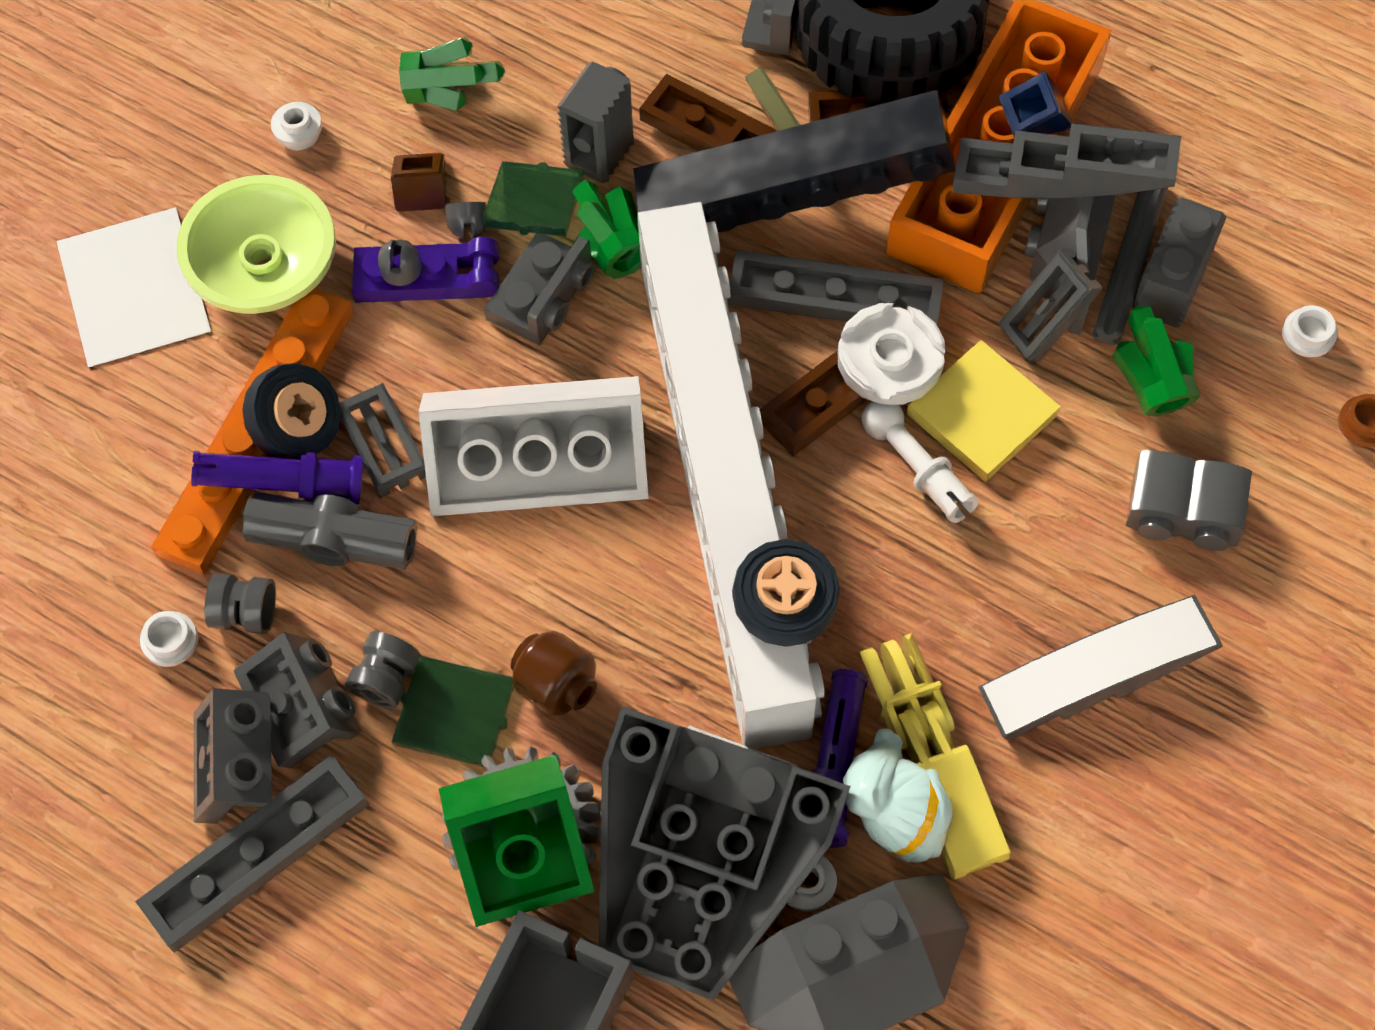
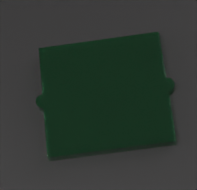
(532, 198)
(453, 711)

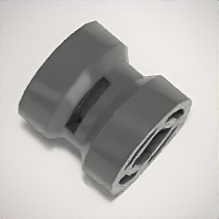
(240, 603)
(383, 669)

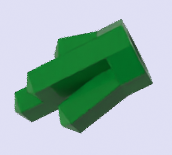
(430, 73)
(610, 228)
(1154, 367)

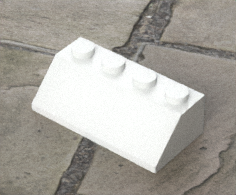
(533, 446)

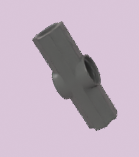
(330, 530)

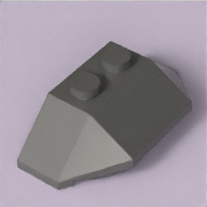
(1072, 225)
(857, 962)

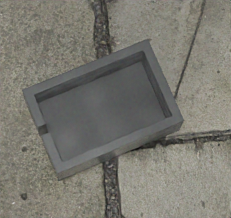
(541, 989)

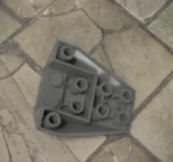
(701, 848)

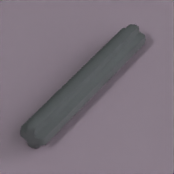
(1129, 266)

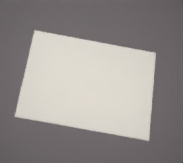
(130, 288)

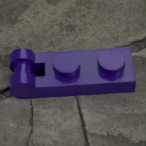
(438, 275)

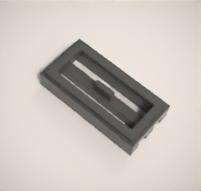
(1076, 278)
(399, 474)

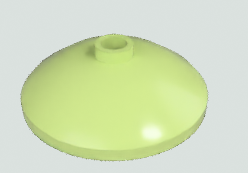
(251, 223)

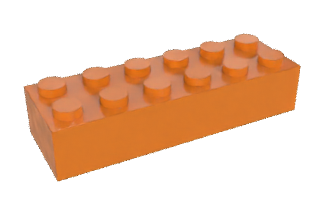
(967, 233)

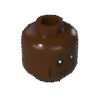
(554, 673)

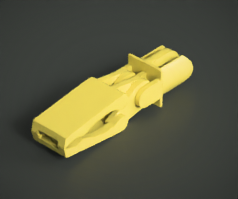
(974, 833)

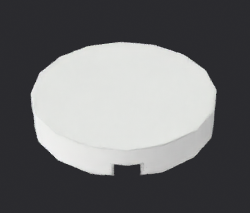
(891, 354)

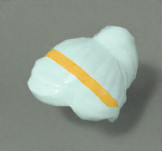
(898, 800)

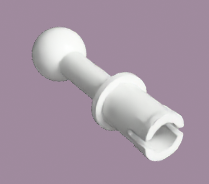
(932, 475)

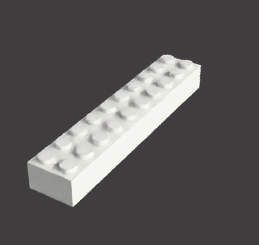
(723, 463)

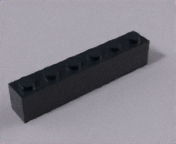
(805, 164)

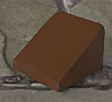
(419, 182)

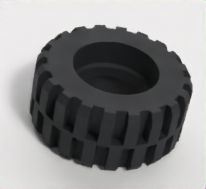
(890, 54)

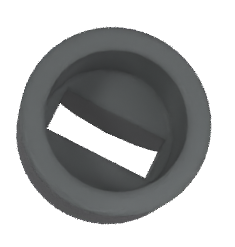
(465, 214)
(409, 262)

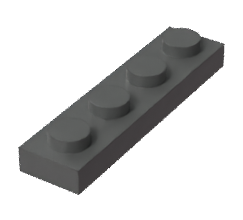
(826, 288)
(252, 853)

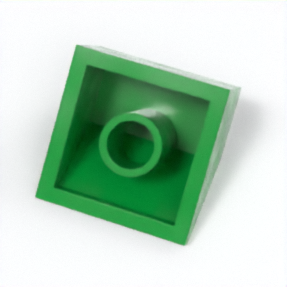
(515, 840)

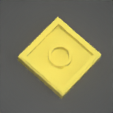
(983, 410)

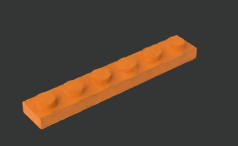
(208, 512)

